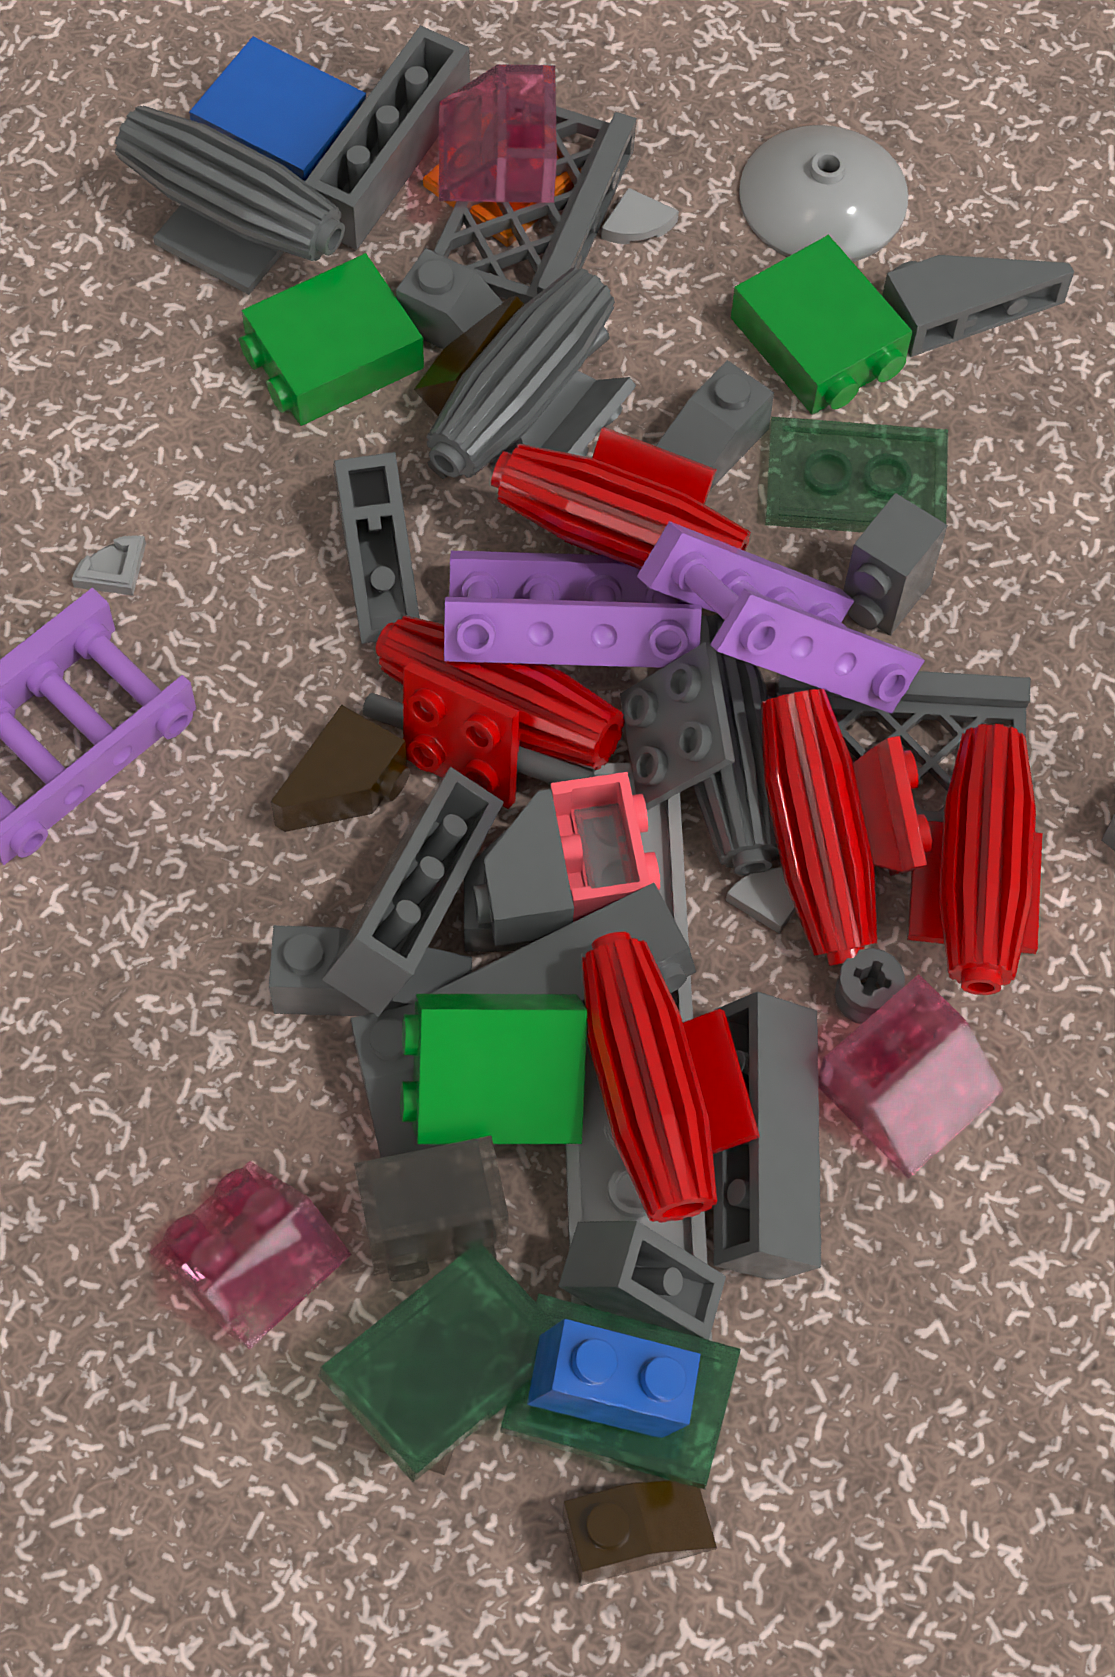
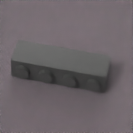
(390, 132)
(413, 892)
(555, 963)
(771, 1185)

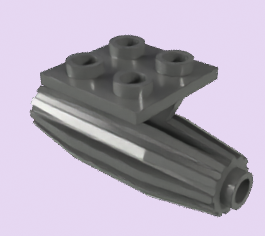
(234, 202)
(530, 384)
(704, 730)

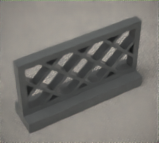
(574, 229)
(934, 697)

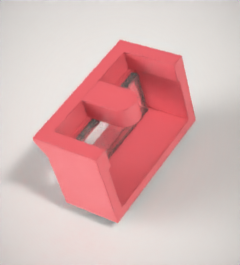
(603, 840)

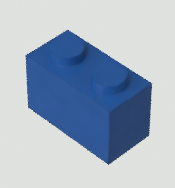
(614, 1379)

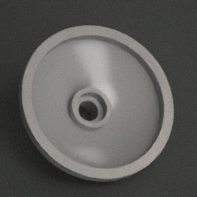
(796, 203)

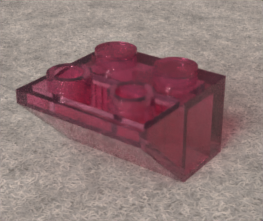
(500, 137)
(910, 1076)
(251, 1252)

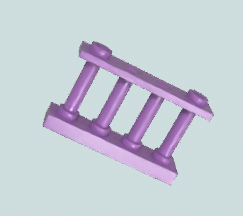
(561, 612)
(779, 618)
(38, 670)

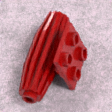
(614, 499)
(483, 711)
(837, 820)
(983, 864)
(664, 1082)

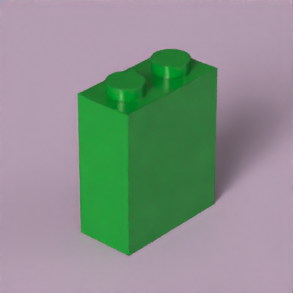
(821, 325)
(331, 340)
(495, 1068)

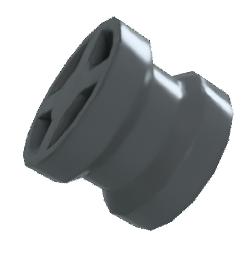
(863, 999)

